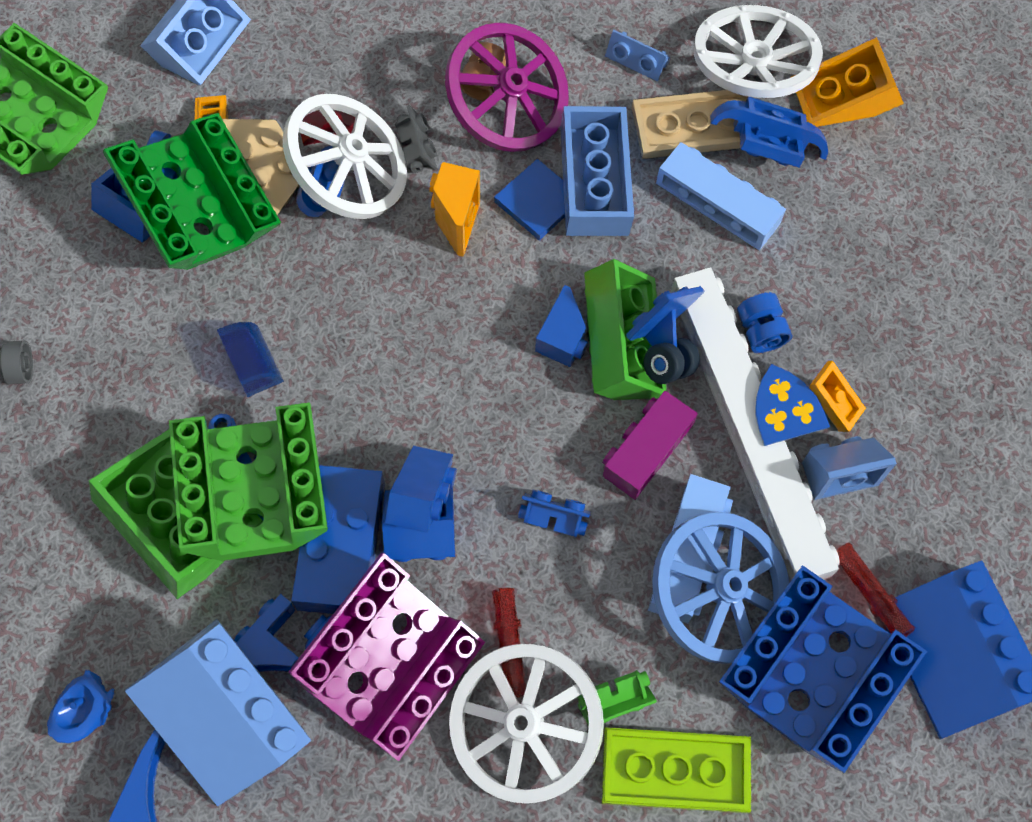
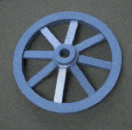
(717, 582)

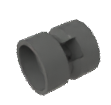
(16, 362)

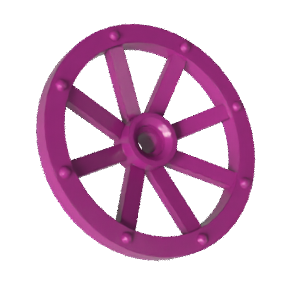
(505, 88)

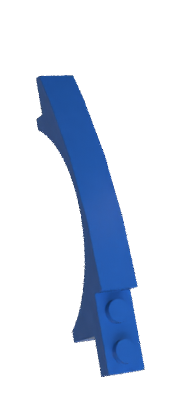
(264, 652)

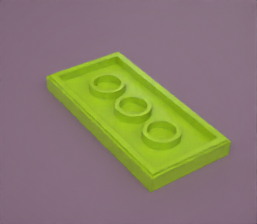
(676, 770)

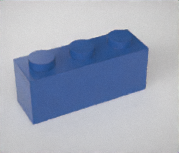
(420, 489)

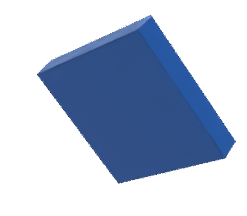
(534, 199)

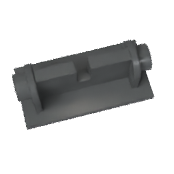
(413, 129)

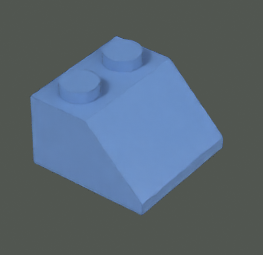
(847, 466)

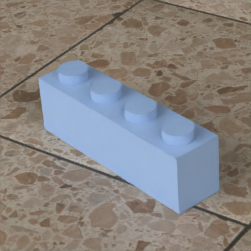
(720, 195)
(699, 498)

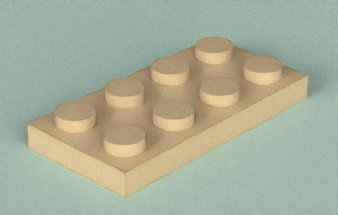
(686, 119)

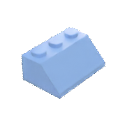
(195, 36)

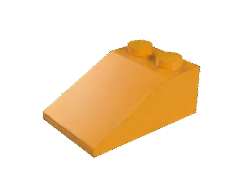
(850, 87)

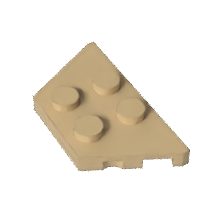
(263, 150)

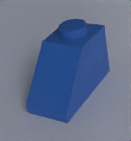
(563, 331)

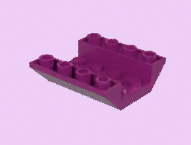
(401, 672)

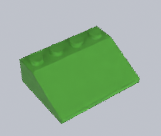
(141, 505)

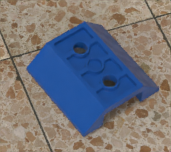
(843, 689)

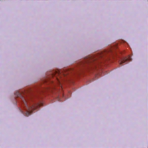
(881, 602)
(508, 628)

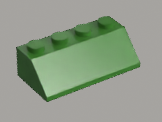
(614, 300)

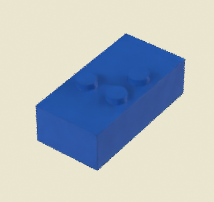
(342, 555)

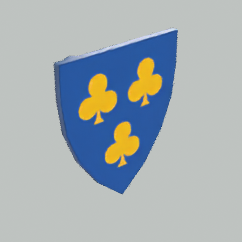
(786, 407)

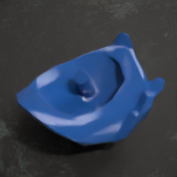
(80, 709)

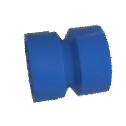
(764, 322)

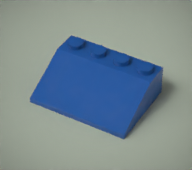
(973, 648)

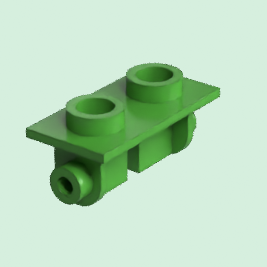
(630, 695)

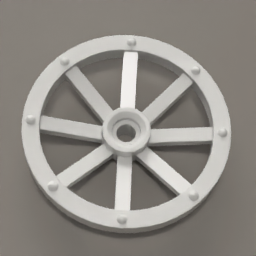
(756, 55)
(348, 152)
(535, 727)

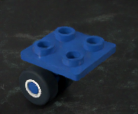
(668, 356)

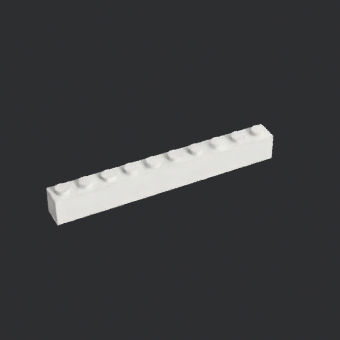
(769, 468)

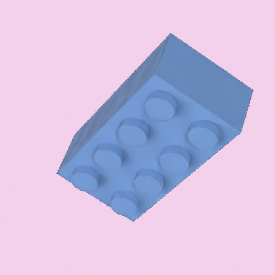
(596, 171)

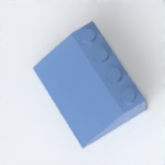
(218, 714)

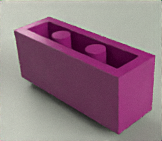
(648, 444)

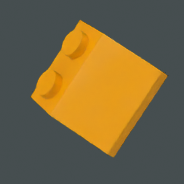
(456, 203)

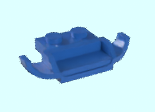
(771, 130)

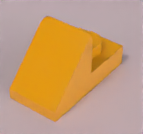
(837, 397)

